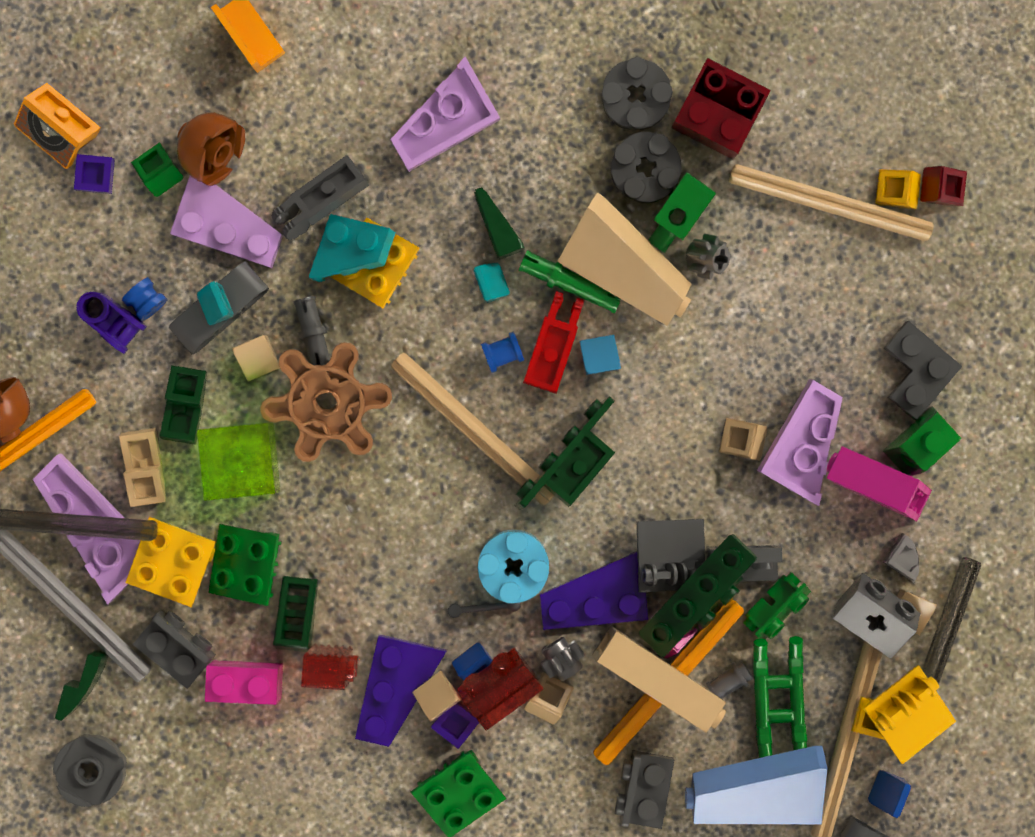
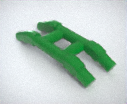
(794, 681)

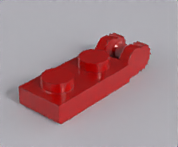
(553, 347)

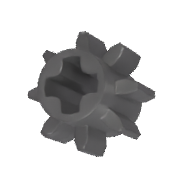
(707, 256)
(562, 659)

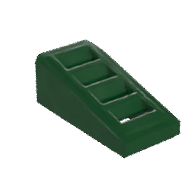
(502, 236)
(281, 627)

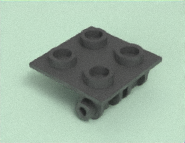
(668, 553)

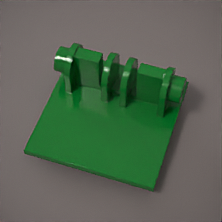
(244, 564)
(458, 793)

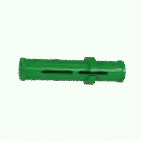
(568, 280)

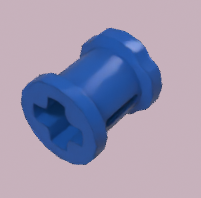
(502, 352)

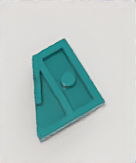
(349, 247)

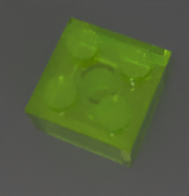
(238, 461)

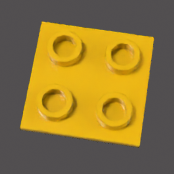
(380, 283)
(172, 563)
(910, 714)

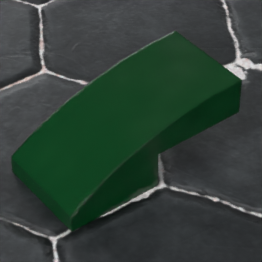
(183, 404)
(76, 692)

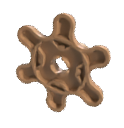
(320, 424)

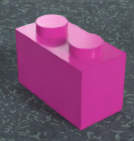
(243, 682)

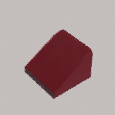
(943, 186)

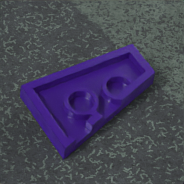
(394, 675)

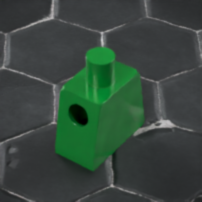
(692, 198)
(922, 443)

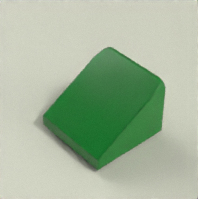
(157, 170)

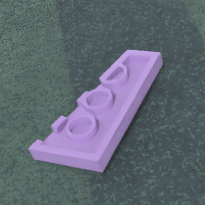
(71, 493)

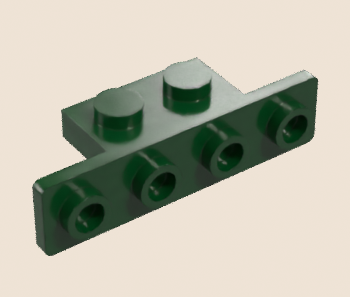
(575, 464)
(698, 597)

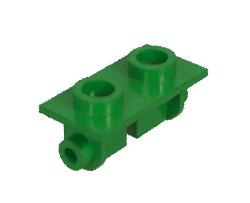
(788, 599)

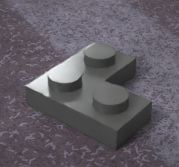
(928, 366)

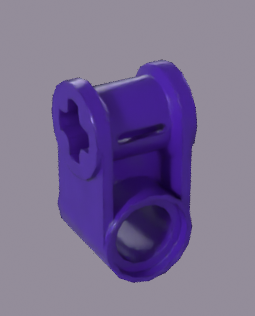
(115, 323)

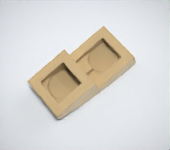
(143, 467)

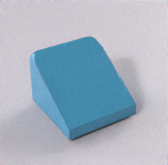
(600, 354)

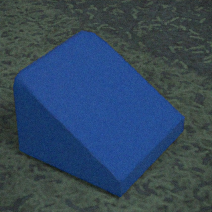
(472, 661)
(889, 793)

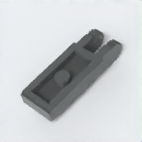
(319, 197)

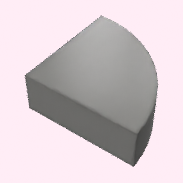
(904, 558)

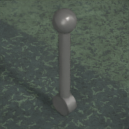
(456, 610)

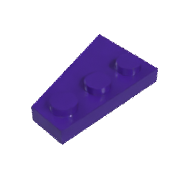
(597, 597)

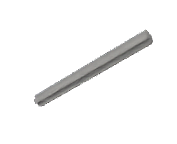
(73, 607)

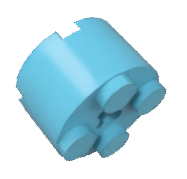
(512, 586)

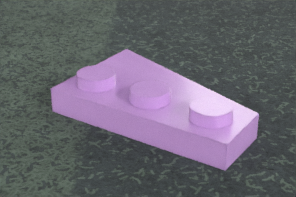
(446, 119)
(224, 224)
(802, 445)

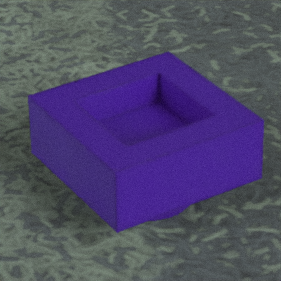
(94, 174)
(455, 724)

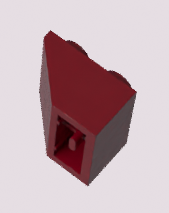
(721, 109)

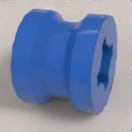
(144, 299)

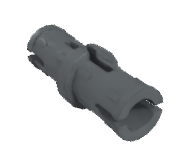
(312, 330)

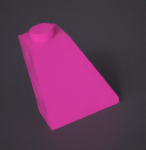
(878, 483)

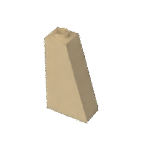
(625, 263)
(659, 680)

